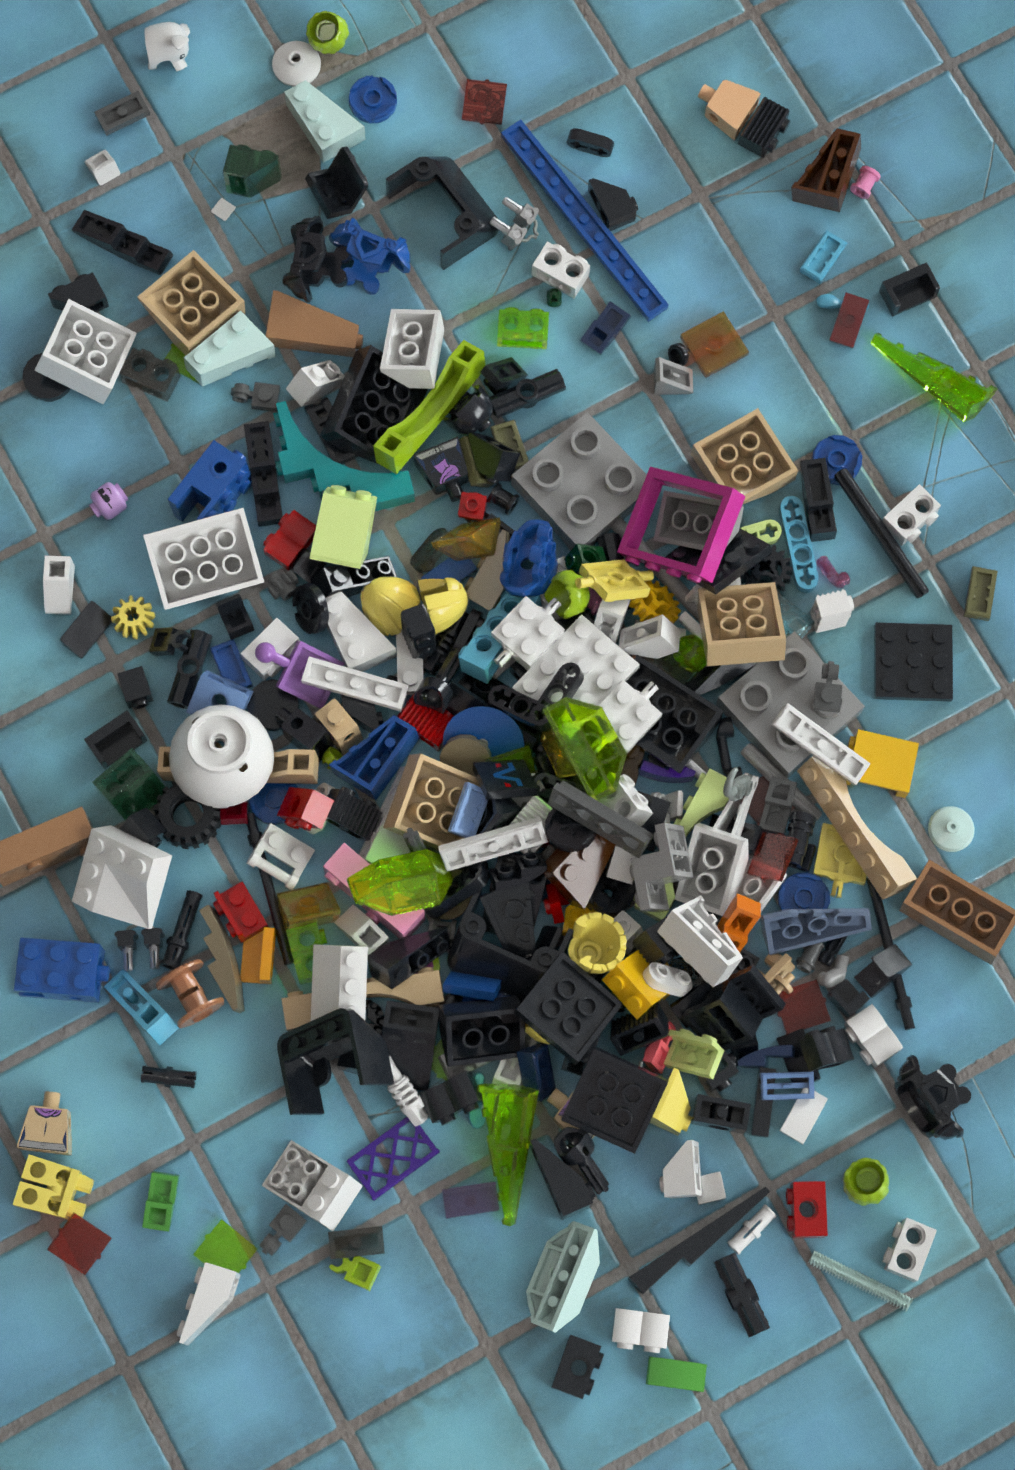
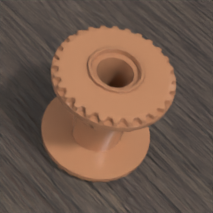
(190, 993)

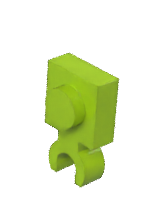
(358, 1271)

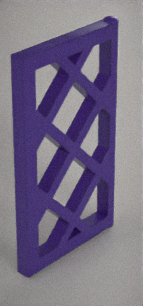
(392, 1180)

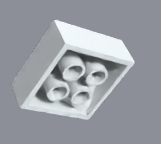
(85, 351)
(121, 877)

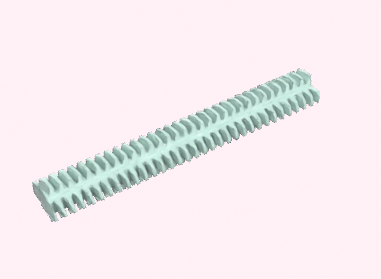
(860, 1280)

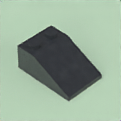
(564, 1184)

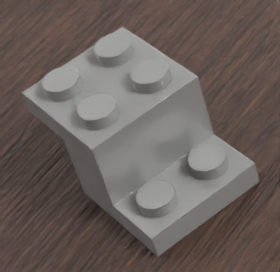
(661, 867)

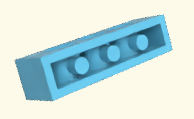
(481, 663)

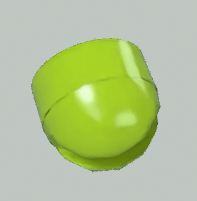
(330, 755)

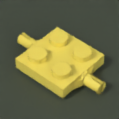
(614, 580)
(836, 861)

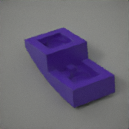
(660, 774)

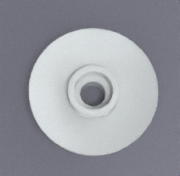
(292, 72)

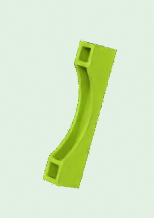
(405, 438)

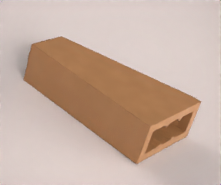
(310, 329)

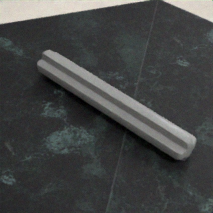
(768, 770)

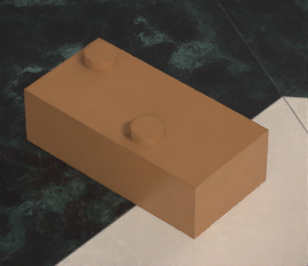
(44, 845)
(959, 912)

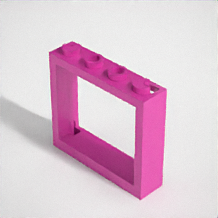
(716, 541)

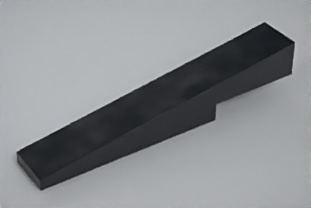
(695, 1245)

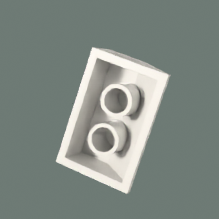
(413, 347)
(338, 979)

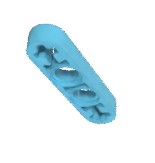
(795, 544)

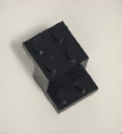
(735, 1008)

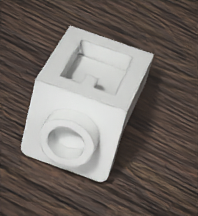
(631, 929)

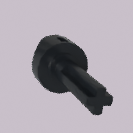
(435, 691)
(579, 1152)

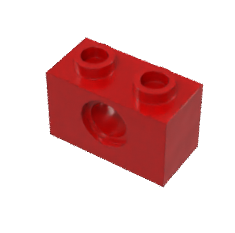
(305, 808)
(814, 1194)

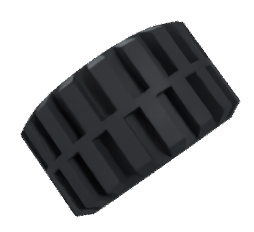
(182, 835)

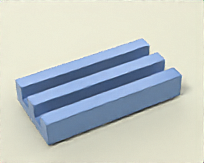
(764, 1085)

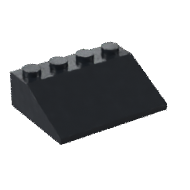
(368, 405)
(685, 717)

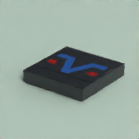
(505, 779)

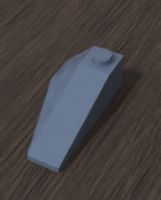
(804, 927)

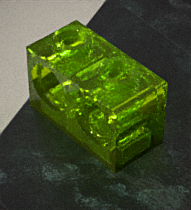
(522, 335)
(303, 954)

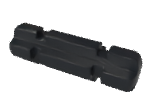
(832, 948)

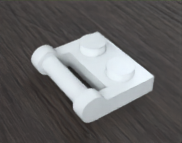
(284, 848)

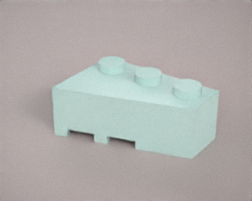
(323, 121)

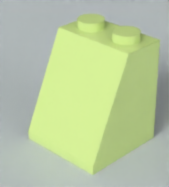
(344, 527)

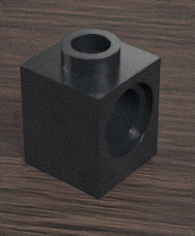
(135, 688)

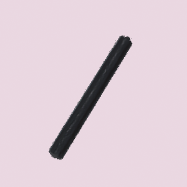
(881, 533)

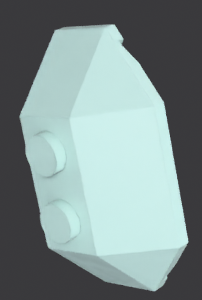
(563, 1276)

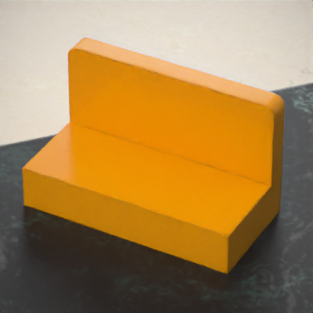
(259, 957)

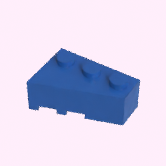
(378, 757)

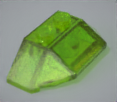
(589, 744)
(402, 883)

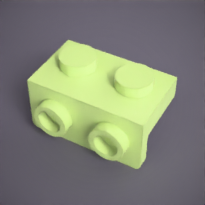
(694, 1053)

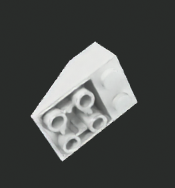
(312, 1185)
(212, 1296)

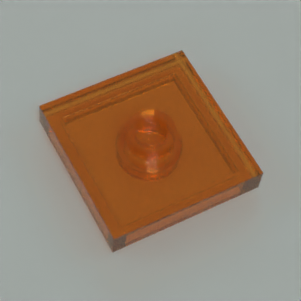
(714, 344)

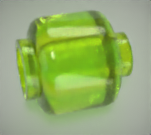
(691, 653)

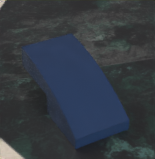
(605, 328)
(761, 1057)

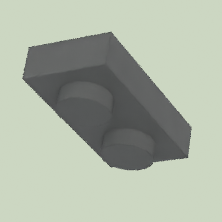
(122, 113)

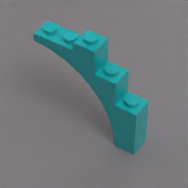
(302, 461)

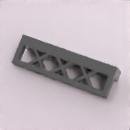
(600, 818)

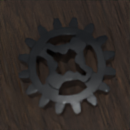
(770, 563)

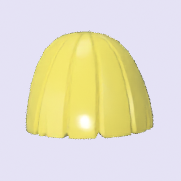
(385, 600)
(444, 601)
(597, 943)

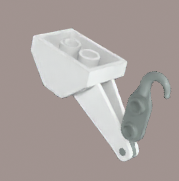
(719, 856)

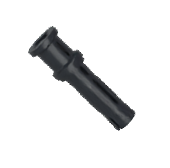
(174, 942)

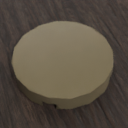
(463, 751)

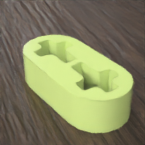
(760, 528)

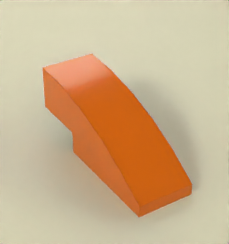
(740, 919)

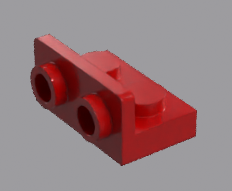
(241, 911)

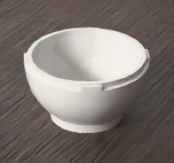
(213, 773)

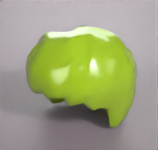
(327, 32)
(563, 589)
(866, 1182)

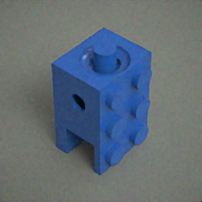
(212, 482)
(60, 970)

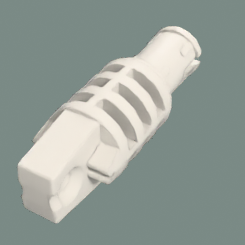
(407, 1097)

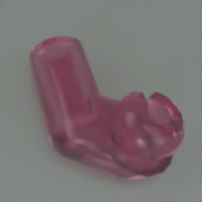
(831, 574)

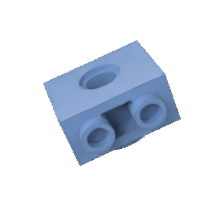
(212, 684)

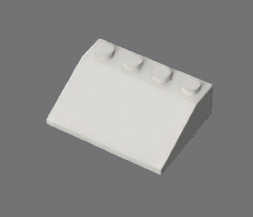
(203, 558)

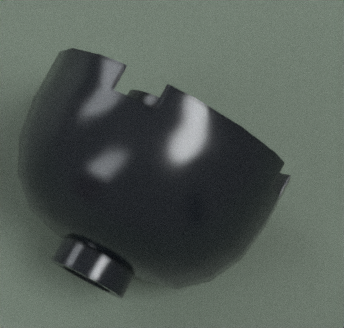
(471, 412)

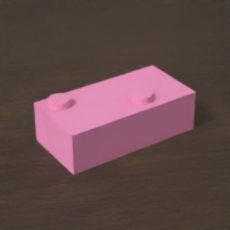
(346, 863)

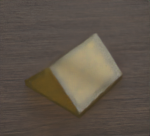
(470, 540)
(308, 906)

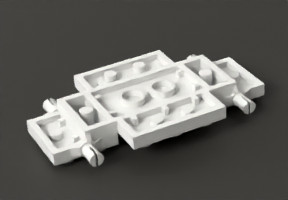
(543, 647)

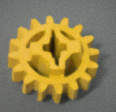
(657, 603)

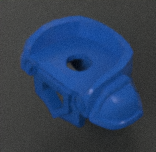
(369, 254)
(533, 543)

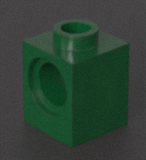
(583, 554)

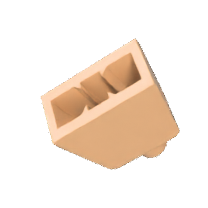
(729, 106)

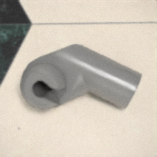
(835, 975)

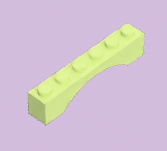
(707, 801)

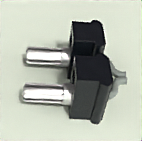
(127, 943)

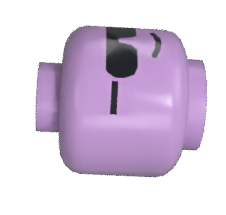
(108, 501)

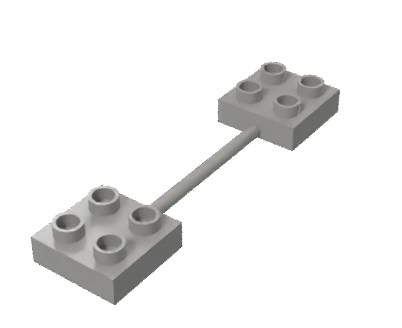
(588, 488)

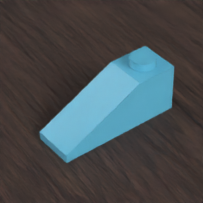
(141, 1007)

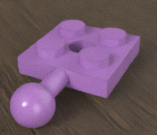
(294, 668)

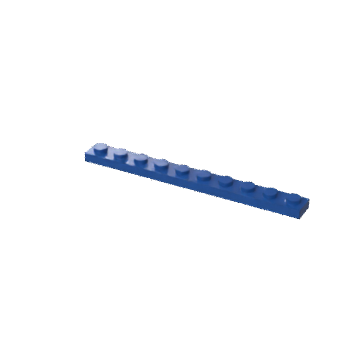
(584, 220)

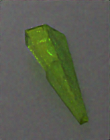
(948, 386)
(509, 1121)

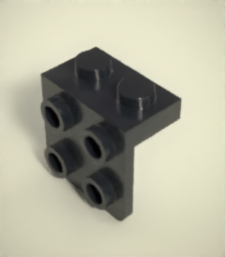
(339, 186)

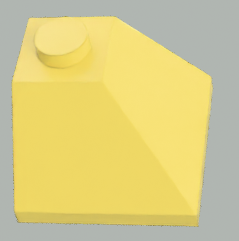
(673, 1106)

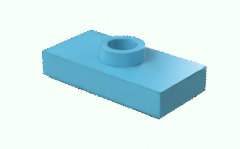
(823, 257)

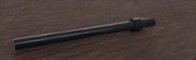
(253, 838)
(903, 1002)

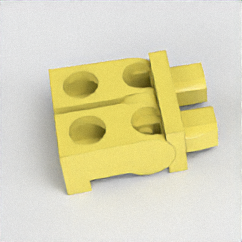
(61, 1188)

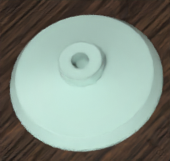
(951, 829)

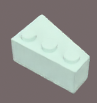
(228, 349)

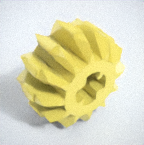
(124, 624)

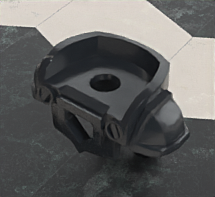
(312, 260)
(931, 1098)

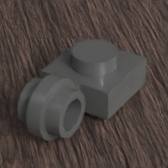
(263, 397)
(828, 695)
(286, 1224)

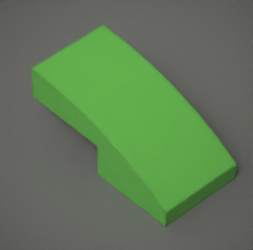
(160, 1201)
(676, 1374)

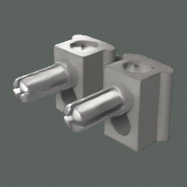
(524, 217)

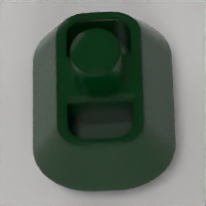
(554, 297)

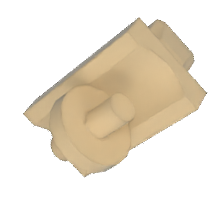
(780, 973)

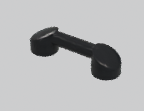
(724, 731)

